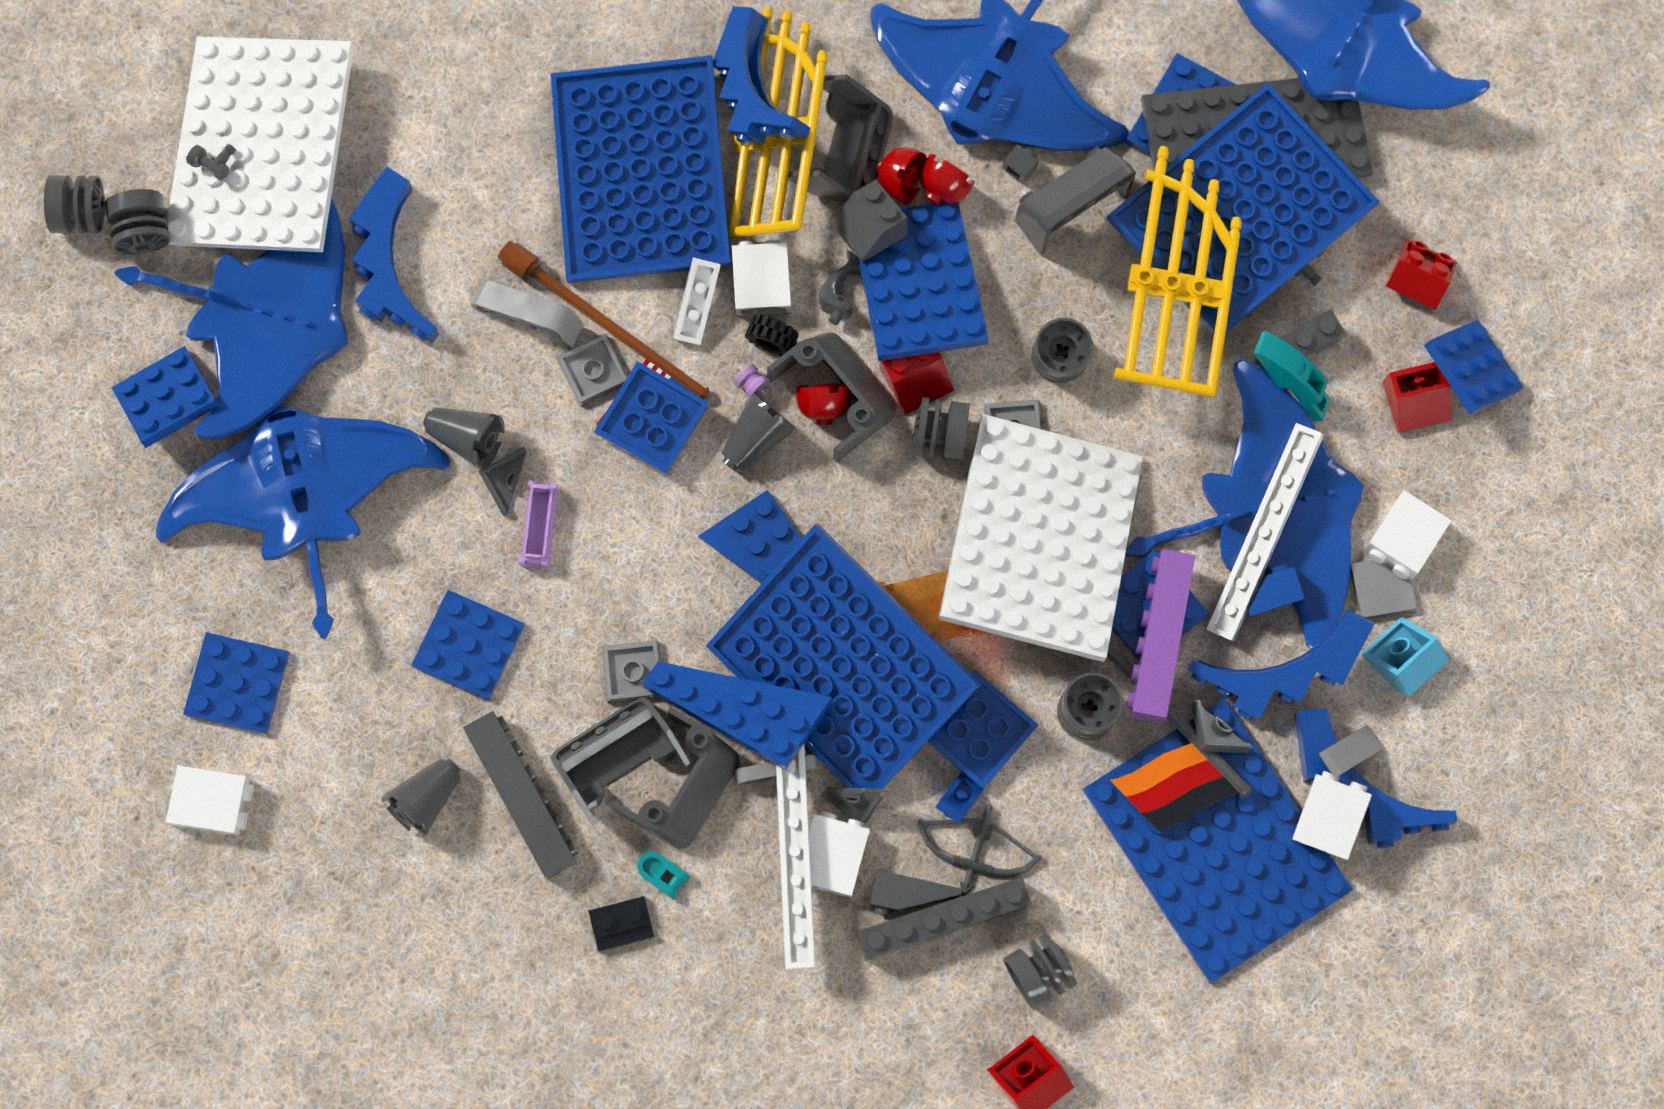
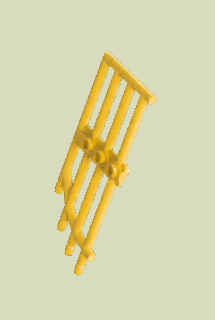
(816, 74)
(1180, 286)

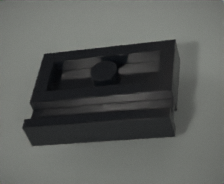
(621, 923)

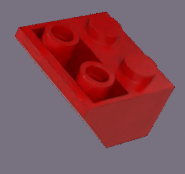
(1422, 273)
(1418, 397)

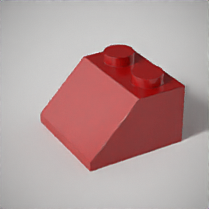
(916, 378)
(1031, 1076)

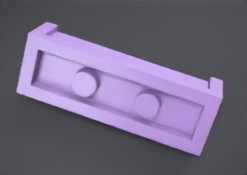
(539, 525)

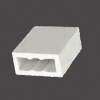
(761, 278)
(1407, 536)
(209, 801)
(1332, 815)
(836, 853)

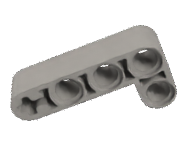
(528, 311)

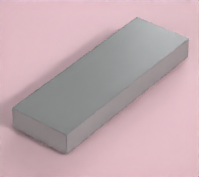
(1350, 751)

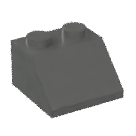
(870, 221)

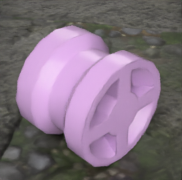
(751, 381)

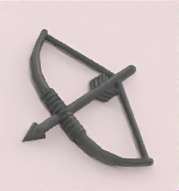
(980, 833)

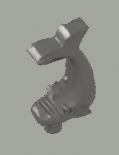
(830, 295)

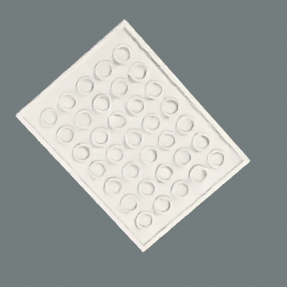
(285, 119)
(1041, 538)

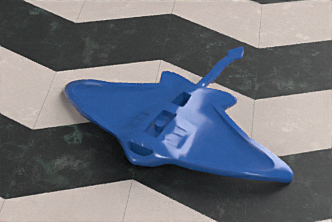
(1359, 52)
(995, 77)
(266, 325)
(298, 484)
(1320, 521)

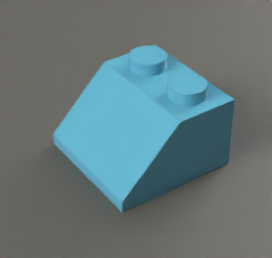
(1406, 656)

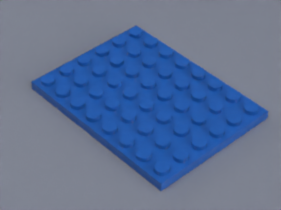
(639, 169)
(1273, 177)
(841, 635)
(1231, 871)

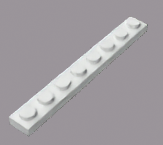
(1265, 532)
(795, 864)

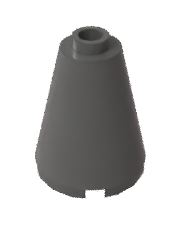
(466, 433)
(755, 434)
(423, 796)

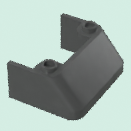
(857, 142)
(1073, 194)
(873, 404)
(612, 750)
(698, 794)

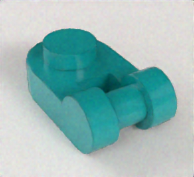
(653, 867)

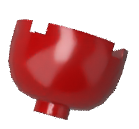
(899, 171)
(944, 181)
(823, 401)

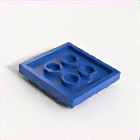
(1473, 366)
(165, 397)
(651, 418)
(1132, 603)
(468, 645)
(236, 683)
(983, 733)

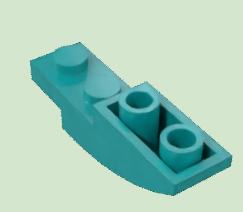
(1294, 371)

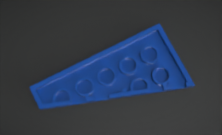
(754, 537)
(753, 713)

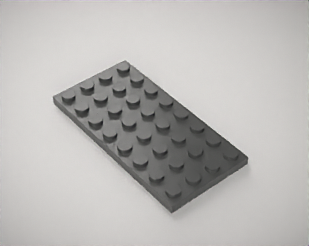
(1185, 116)

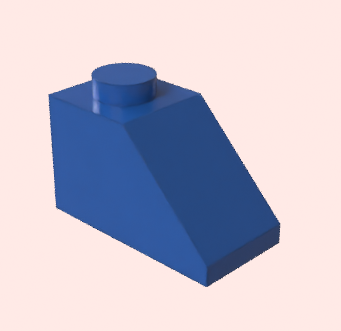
(1278, 590)

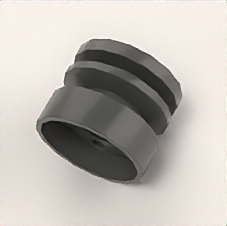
(74, 204)
(137, 221)
(1065, 335)
(941, 428)
(1104, 702)
(1040, 971)

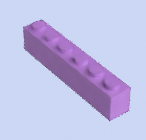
(1162, 636)

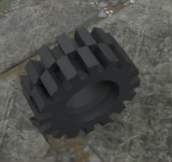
(771, 334)

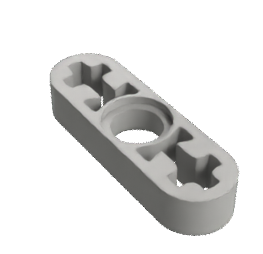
(767, 770)

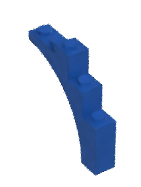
(740, 64)
(377, 220)
(1254, 687)
(1384, 815)

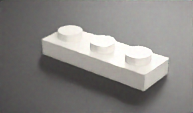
(696, 301)

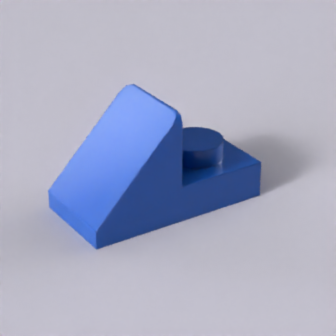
(959, 798)

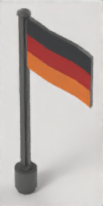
(1179, 780)

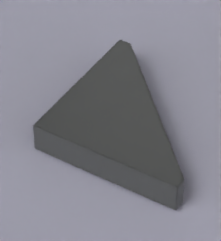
(502, 478)
(1215, 734)
(855, 802)

